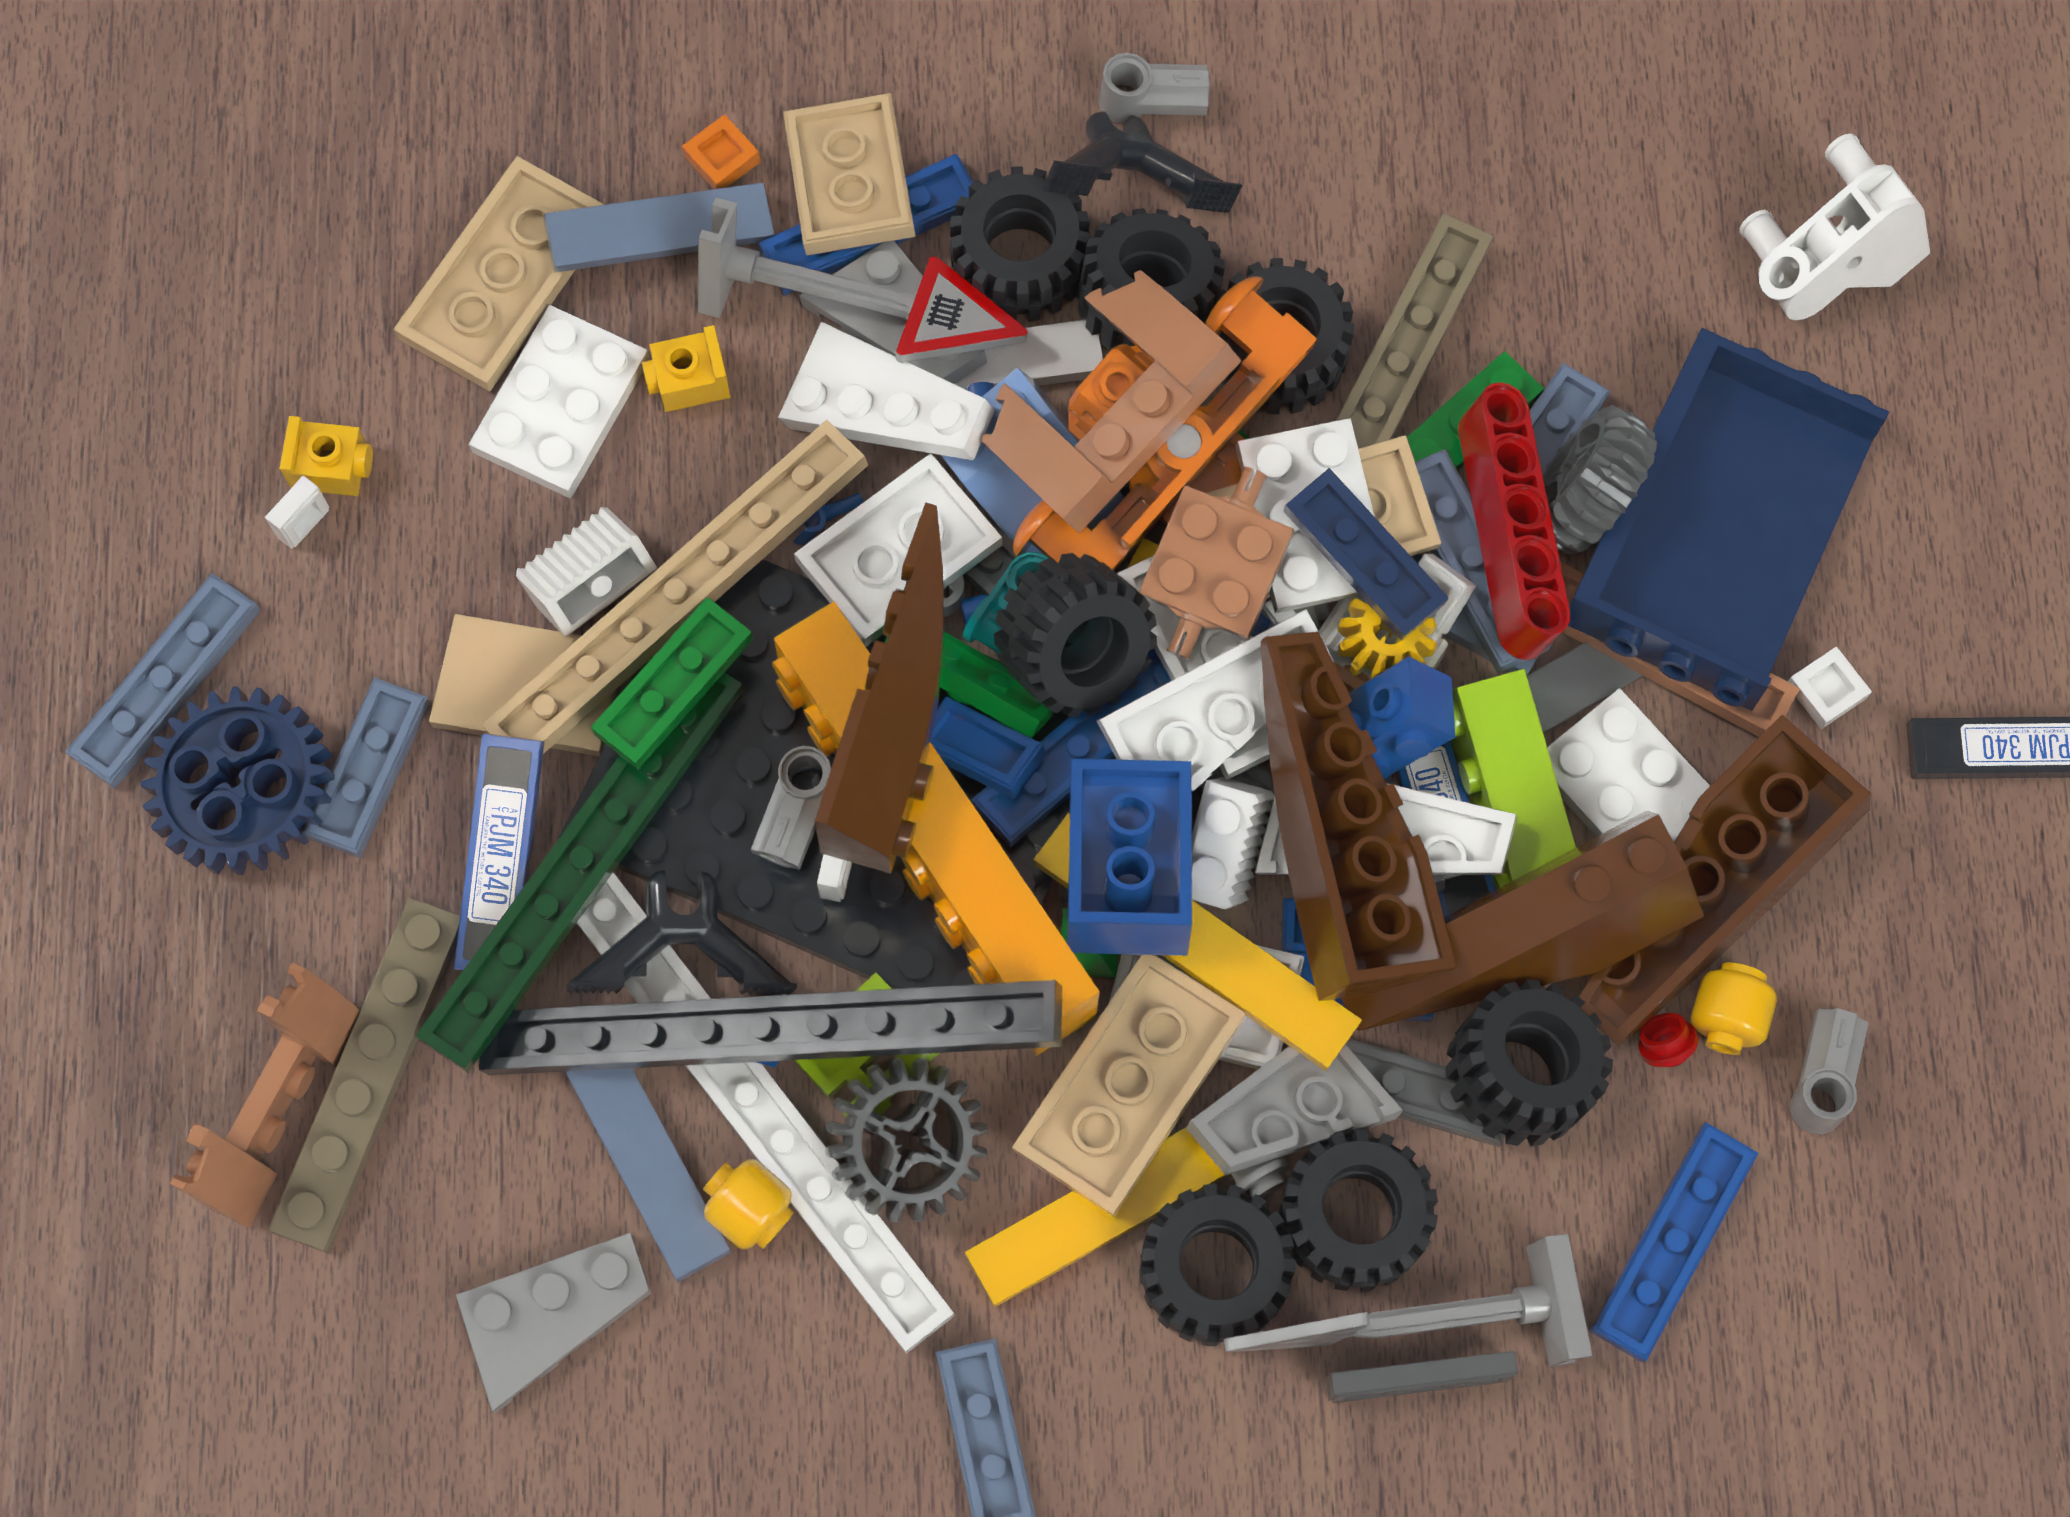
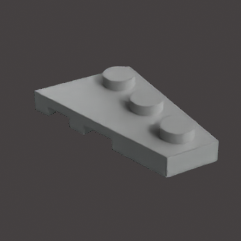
(890, 269)
(1290, 1109)
(548, 1311)

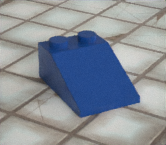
(1130, 857)

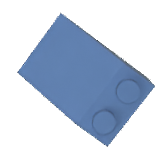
(994, 483)

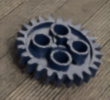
(215, 740)

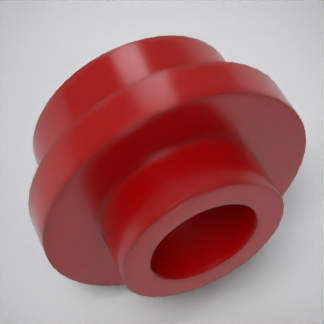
(1667, 1040)

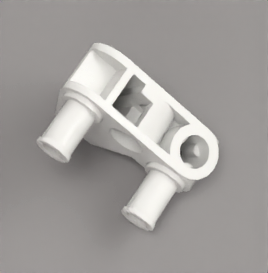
(1871, 247)

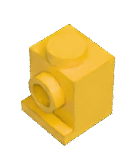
(688, 387)
(332, 474)

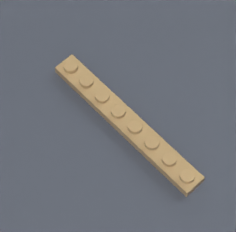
(664, 601)

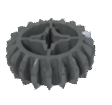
(1597, 476)
(892, 1164)

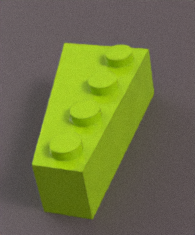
(1510, 769)

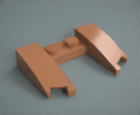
(1184, 372)
(228, 1173)

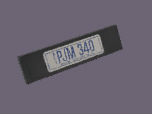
(1989, 747)

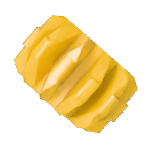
(1374, 654)

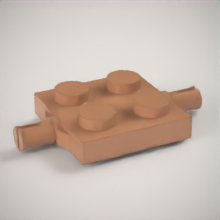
(1216, 562)

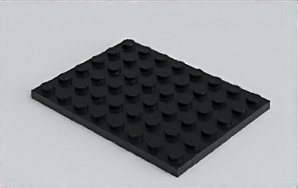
(726, 791)

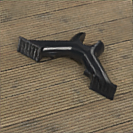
(1137, 151)
(665, 927)

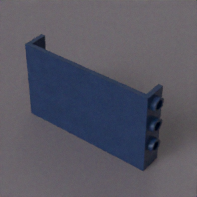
(1727, 520)

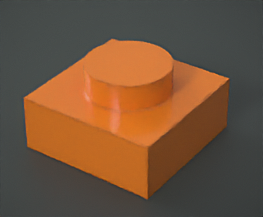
(721, 153)

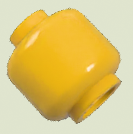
(1734, 1008)
(747, 1204)

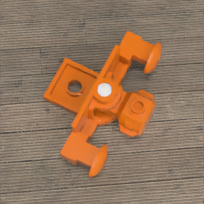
(1198, 452)

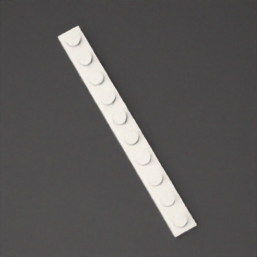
(785, 1145)

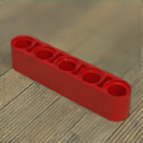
(1513, 522)

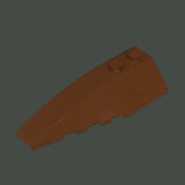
(891, 721)
(1744, 852)
(1348, 853)
(1555, 922)

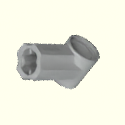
(1157, 87)
(791, 811)
(1829, 1066)

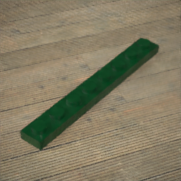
(566, 885)

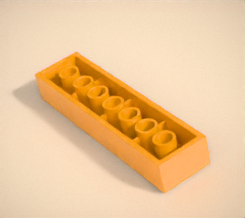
(953, 852)

